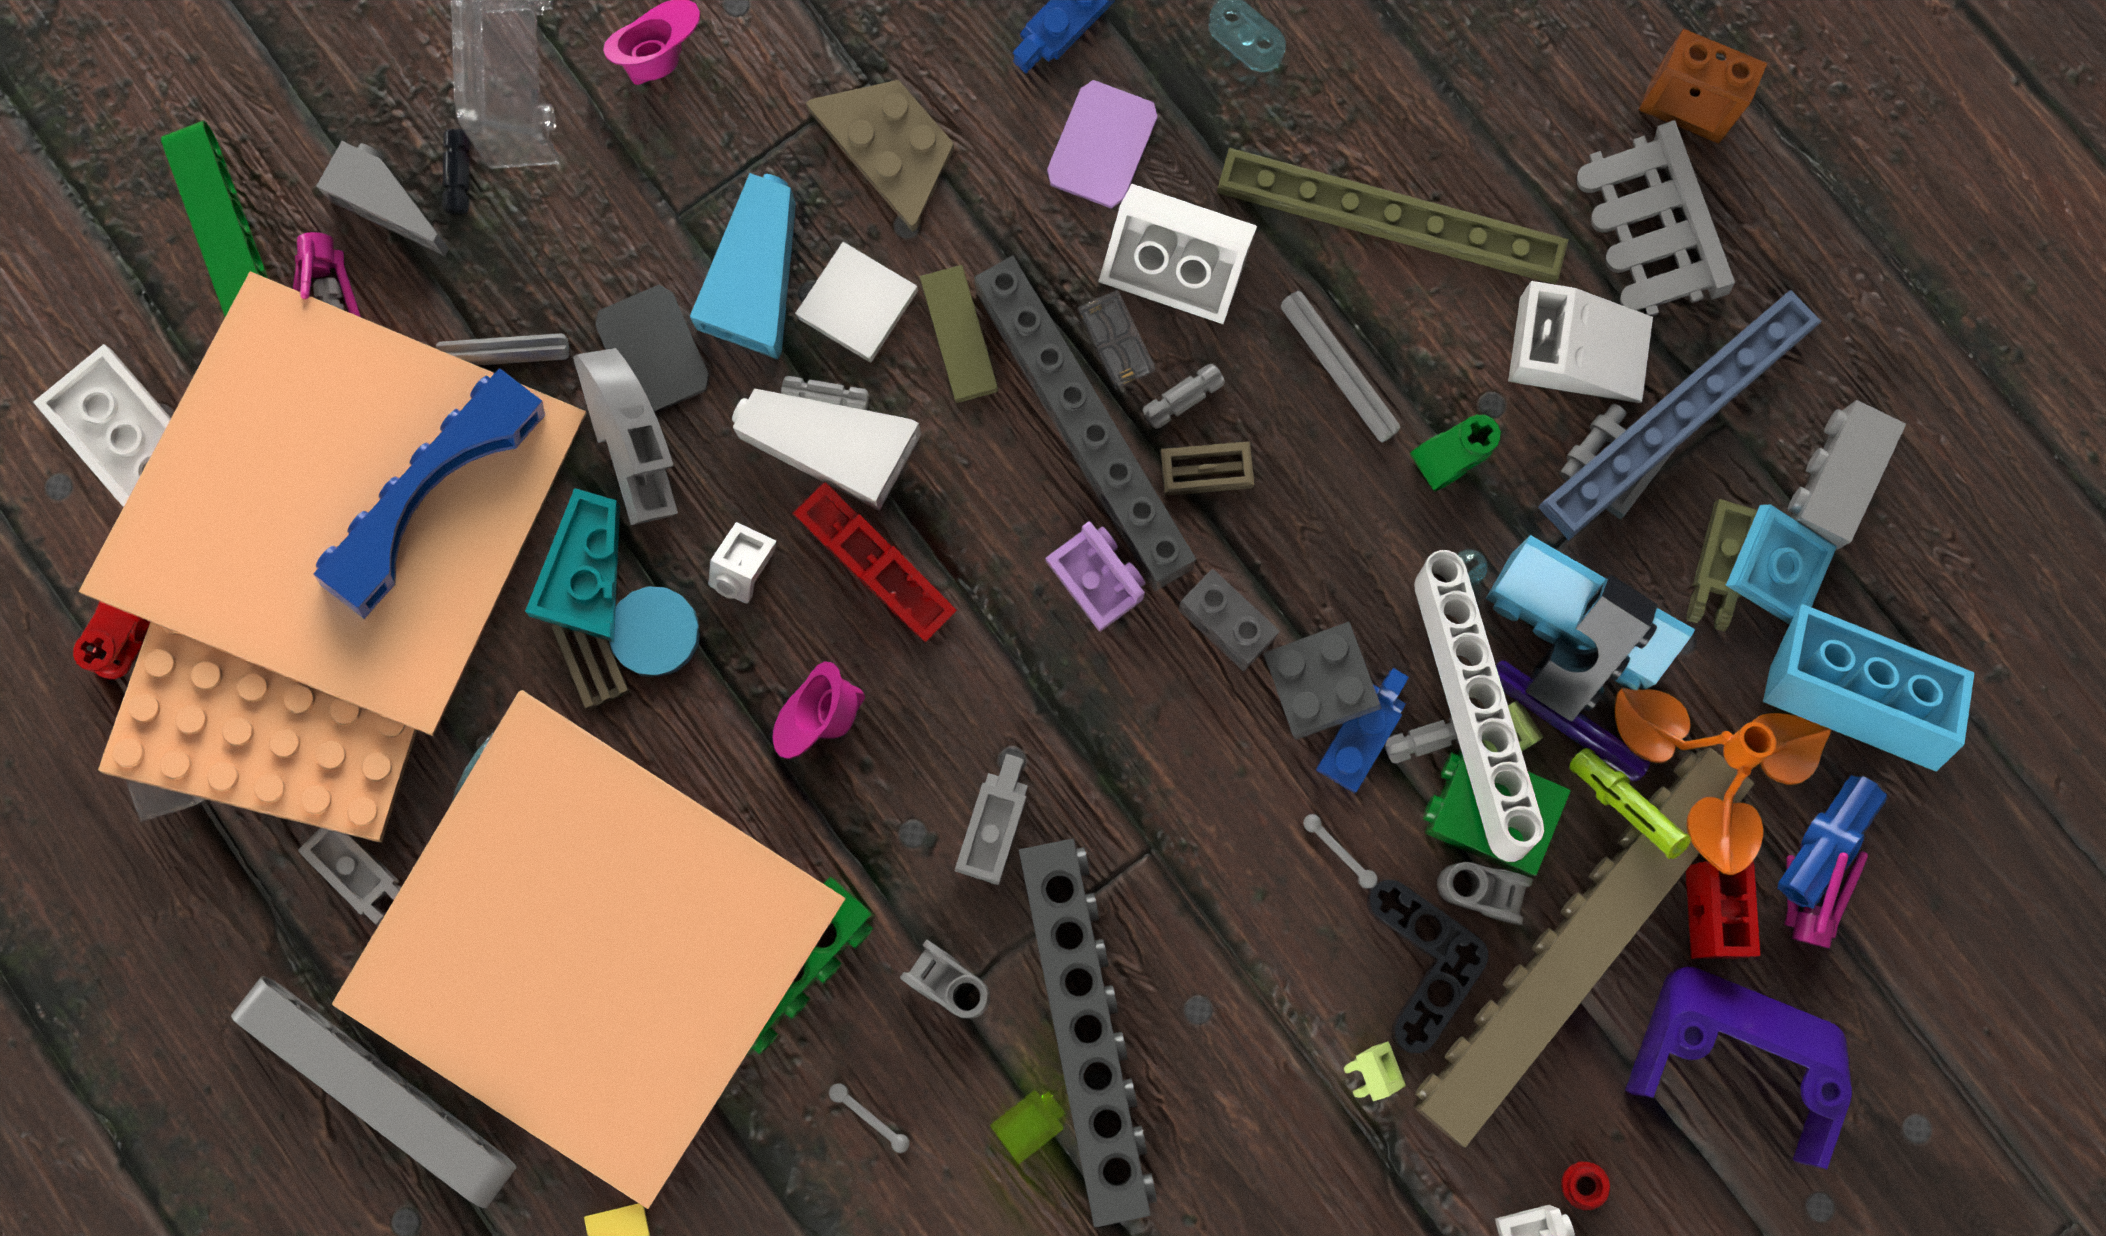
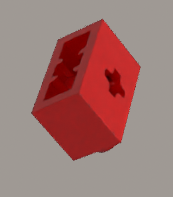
(1722, 913)

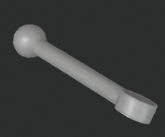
(1366, 878)
(839, 1093)

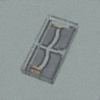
(1116, 339)

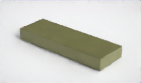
(959, 334)

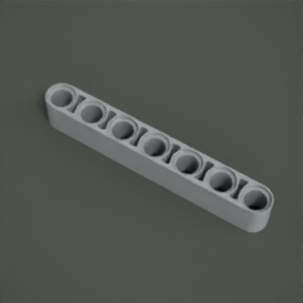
(374, 1092)

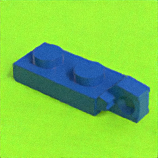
(1056, 29)
(1363, 738)

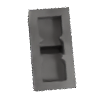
(1228, 619)

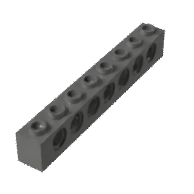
(1084, 424)
(1107, 1200)

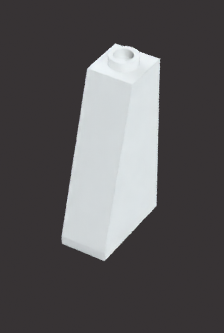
(834, 443)

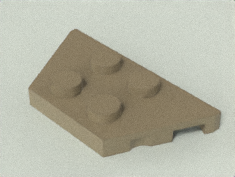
(888, 142)

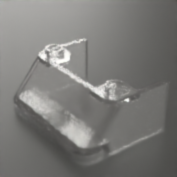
(499, 81)

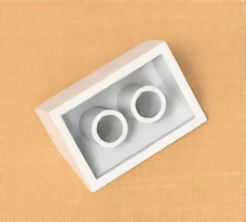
(1176, 253)

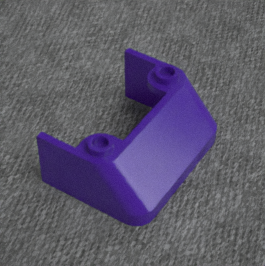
(1700, 1005)

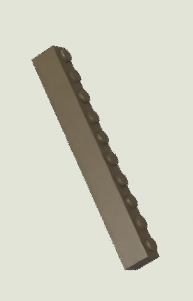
(1568, 960)

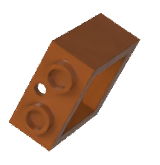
(1719, 87)

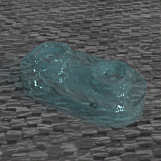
(1242, 35)

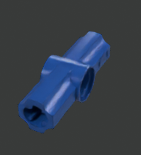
(1829, 835)

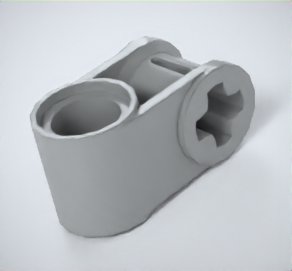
(1492, 892)
(944, 980)

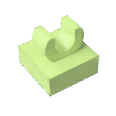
(1379, 1071)

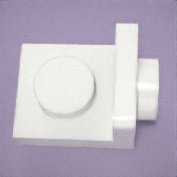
(740, 562)

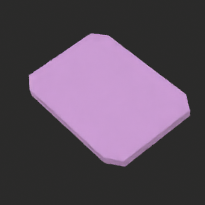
(1102, 144)

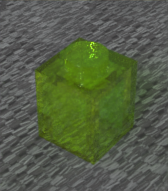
(1029, 1124)

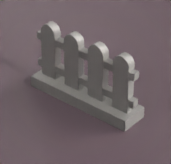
(1659, 199)

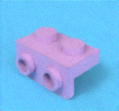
(1097, 576)

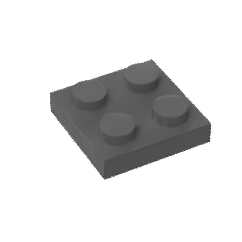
(1322, 680)

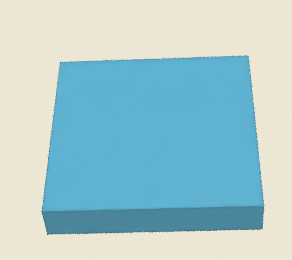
(1780, 563)

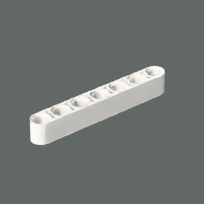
(1471, 722)

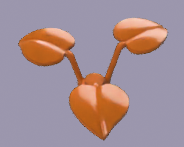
(1722, 830)

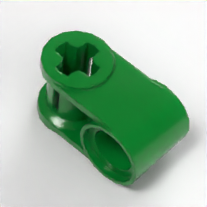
(1452, 455)

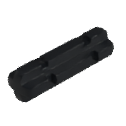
(455, 172)

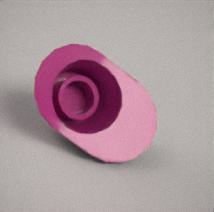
(653, 42)
(818, 710)

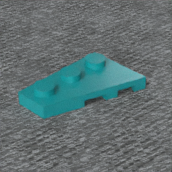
(581, 569)

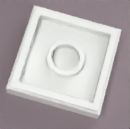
(856, 302)

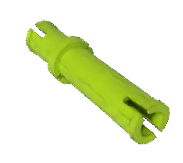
(1614, 790)

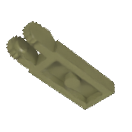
(1720, 550)

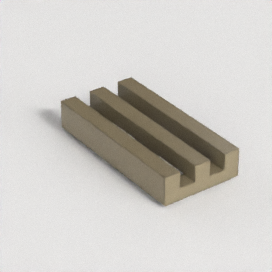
(1209, 485)
(605, 695)

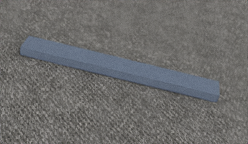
(1678, 415)

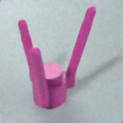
(315, 259)
(1821, 924)

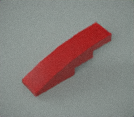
(874, 561)

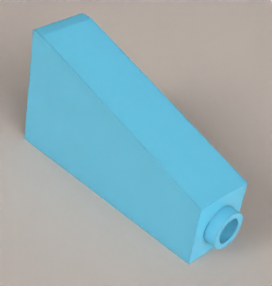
(750, 273)

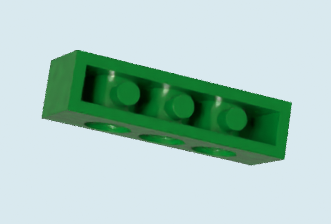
(852, 928)

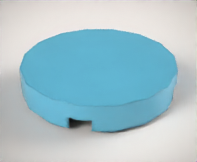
(655, 631)

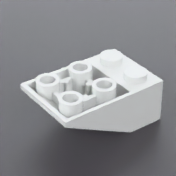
(1579, 343)

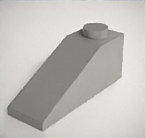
(366, 187)

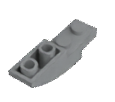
(632, 432)

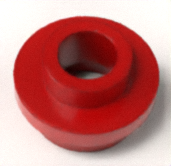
(1598, 1192)

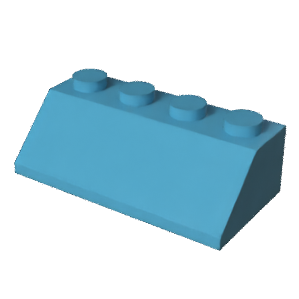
(1550, 595)
(1870, 688)

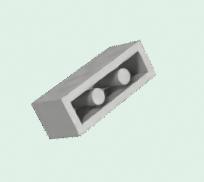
(1846, 472)

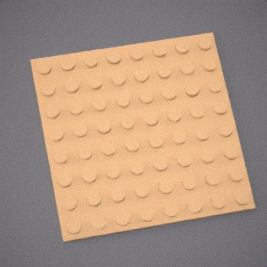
(269, 466)
(586, 949)

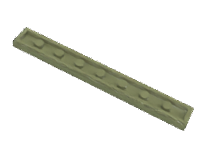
(1392, 216)

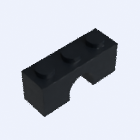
(1573, 677)

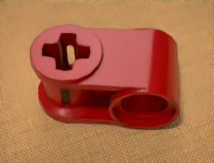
(112, 632)

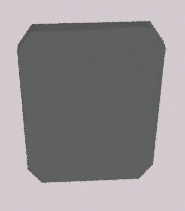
(656, 345)

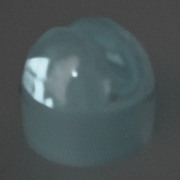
(1477, 573)

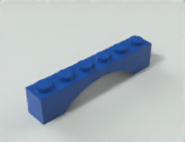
(491, 422)

